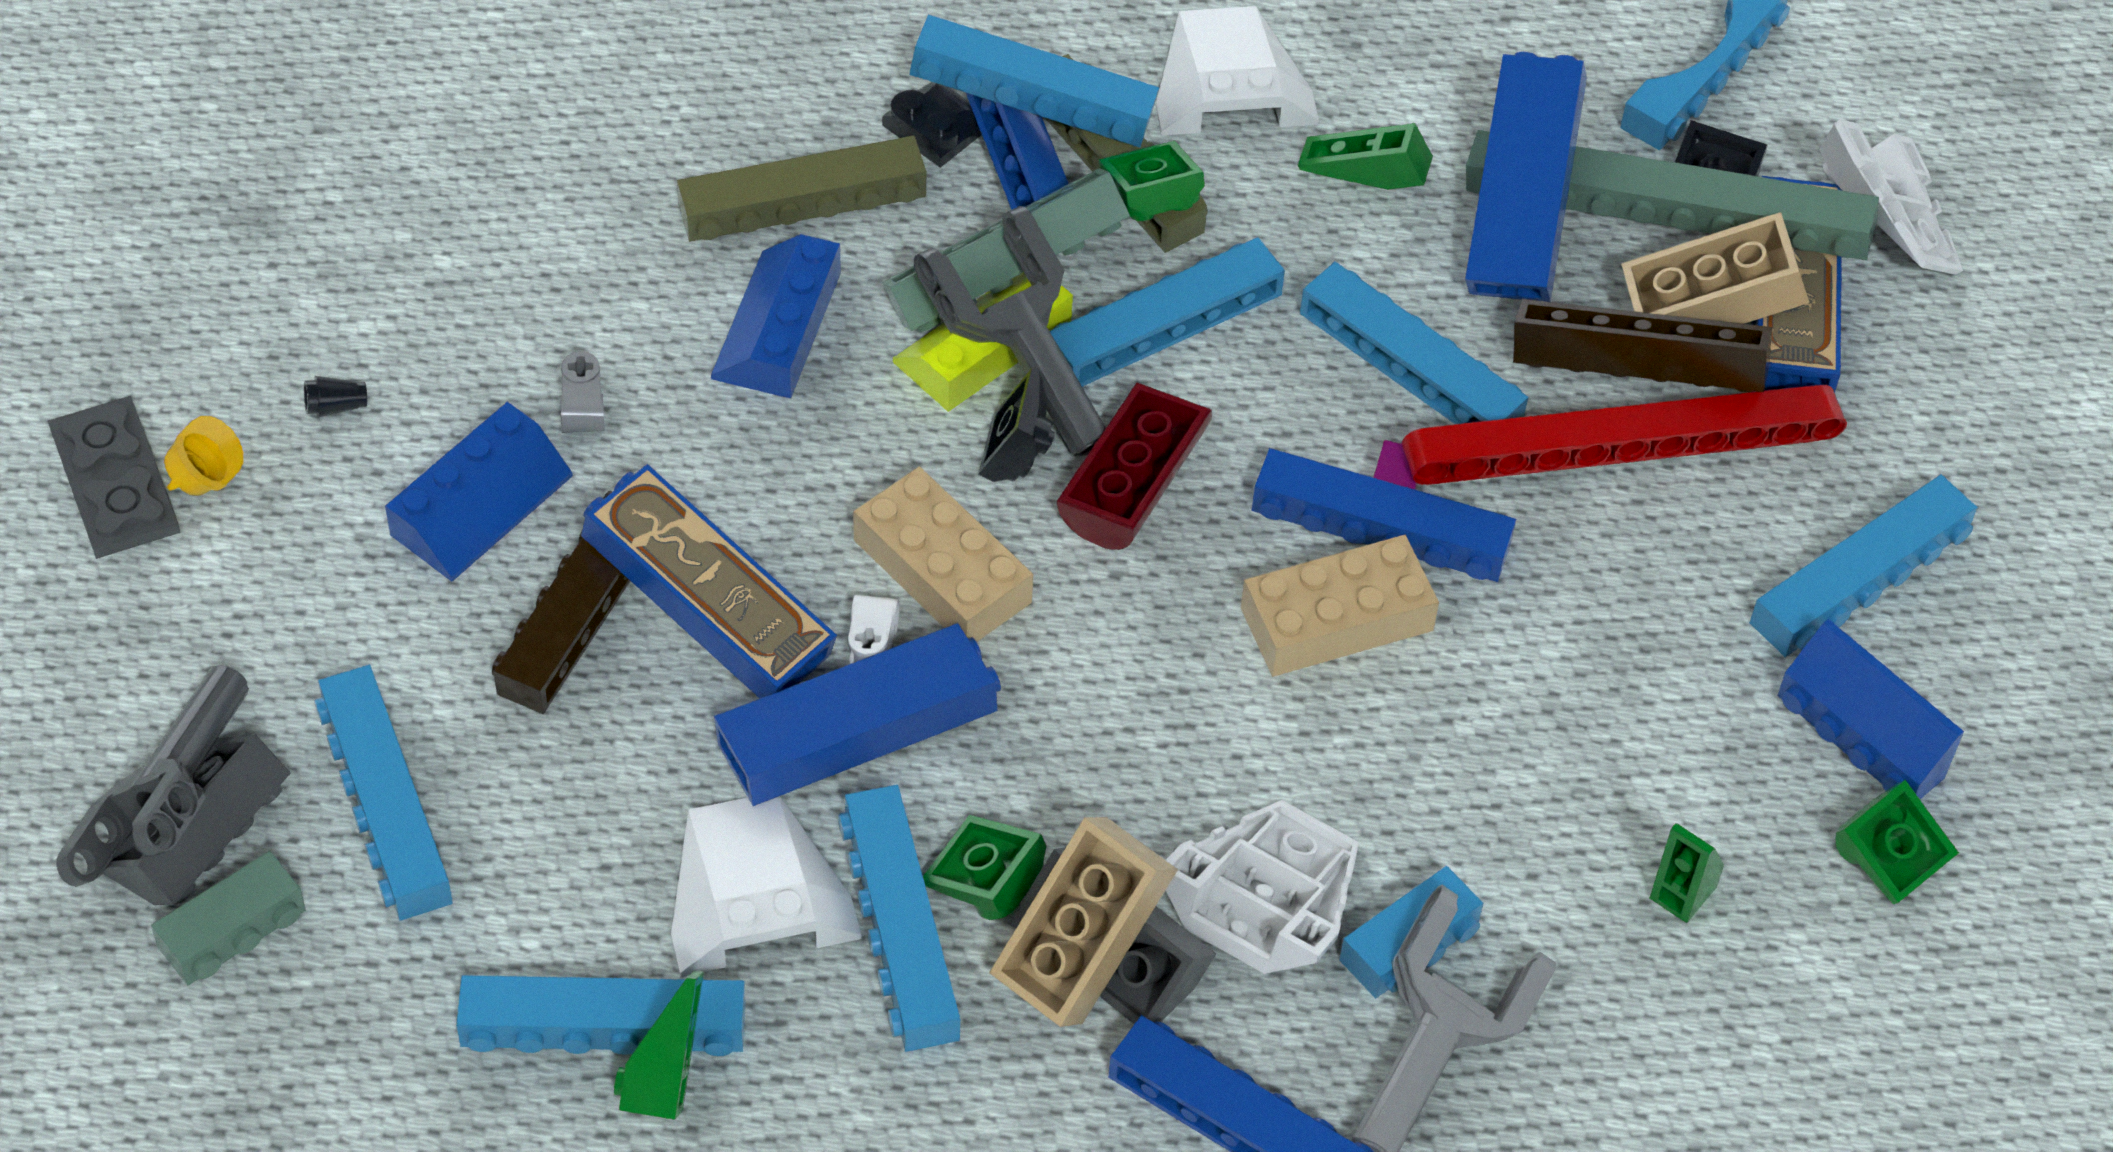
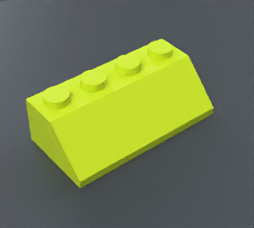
(957, 367)

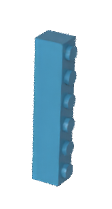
(1033, 80)
(1170, 310)
(1408, 349)
(1864, 565)
(385, 793)
(901, 919)
(590, 1013)

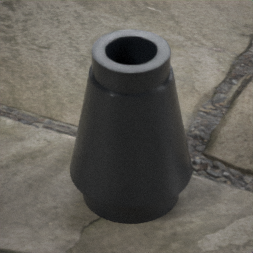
(332, 395)

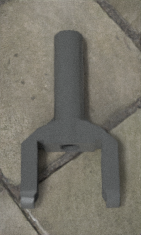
(1019, 323)
(159, 785)

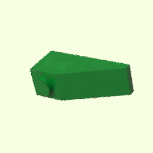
(1372, 157)
(1686, 874)
(659, 1067)

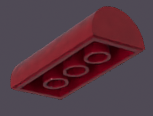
(1131, 466)

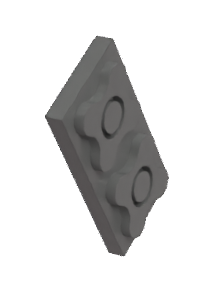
(113, 477)

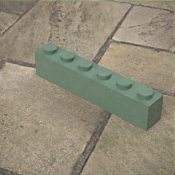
(986, 261)

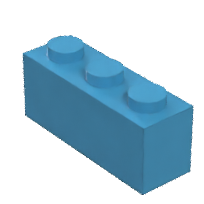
(1373, 946)

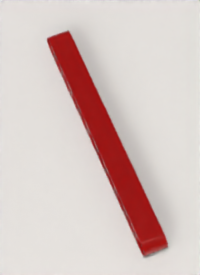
(1622, 434)

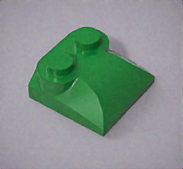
(1155, 179)
(1895, 842)
(988, 866)

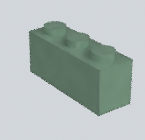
(229, 918)

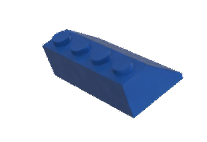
(780, 316)
(477, 492)
(1869, 712)

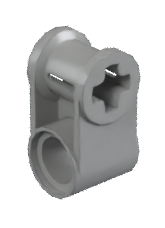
(581, 394)

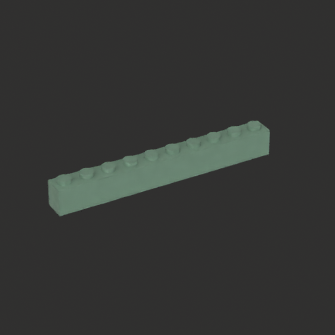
(1708, 199)

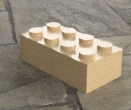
(1721, 276)
(942, 555)
(1339, 605)
(1083, 921)

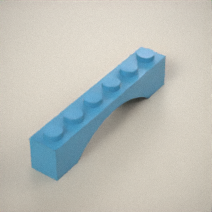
(1666, 103)

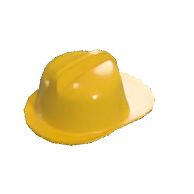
(203, 457)

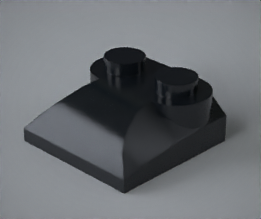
(937, 119)
(1720, 150)
(1017, 431)

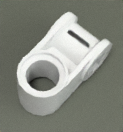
(872, 626)

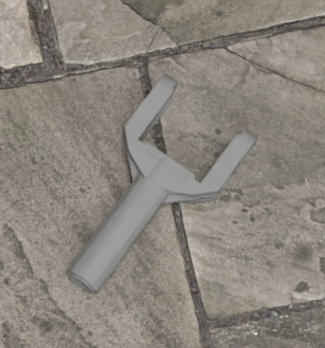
(1443, 1022)

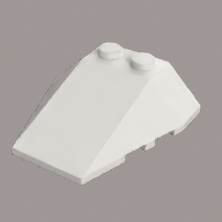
(1228, 64)
(1899, 179)
(751, 881)
(1266, 887)

